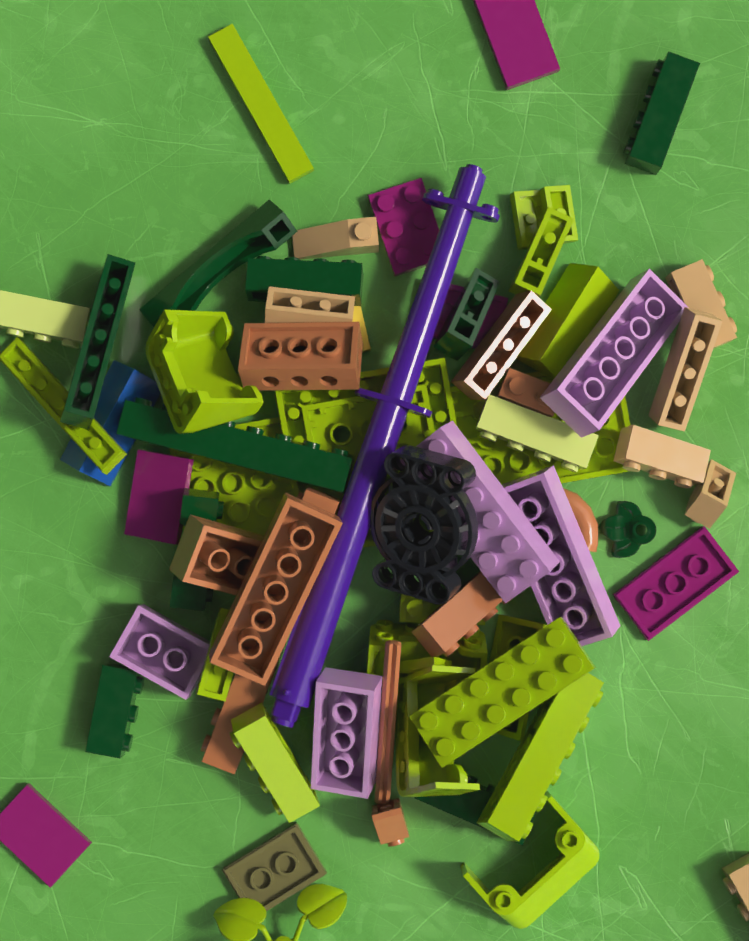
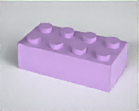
(346, 732)

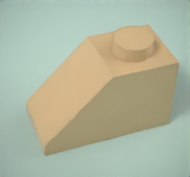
(712, 496)

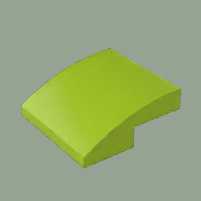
(530, 207)

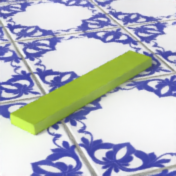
(261, 103)
(52, 397)

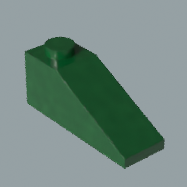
(467, 315)

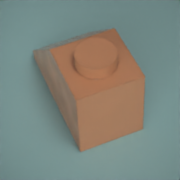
(390, 823)

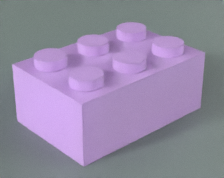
(162, 651)

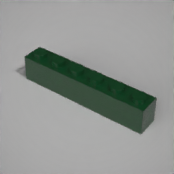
(97, 342)

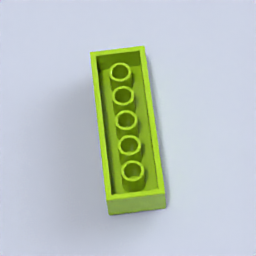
(502, 691)
(538, 759)

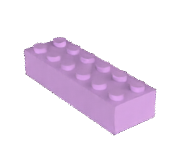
(614, 354)
(507, 543)
(574, 584)

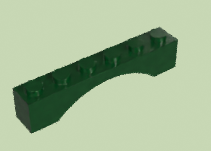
(258, 234)

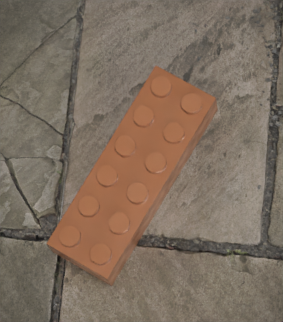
(275, 589)

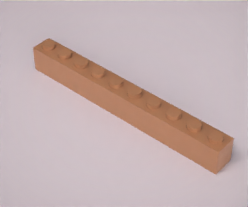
(243, 692)

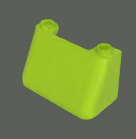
(196, 372)

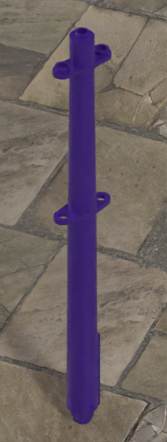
(321, 611)

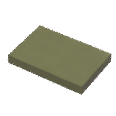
(275, 868)

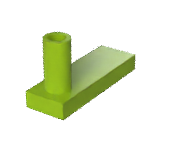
(215, 680)

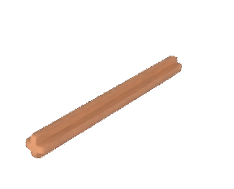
(387, 721)

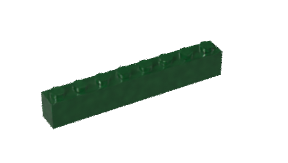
(240, 447)

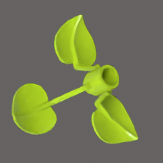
(243, 917)

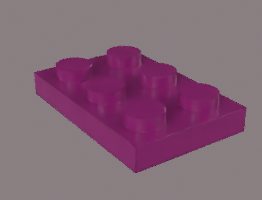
(405, 225)

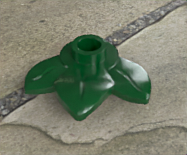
(623, 528)

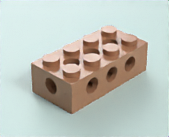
(301, 356)

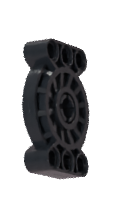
(445, 510)

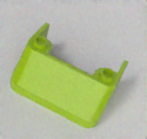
(416, 767)
(524, 907)

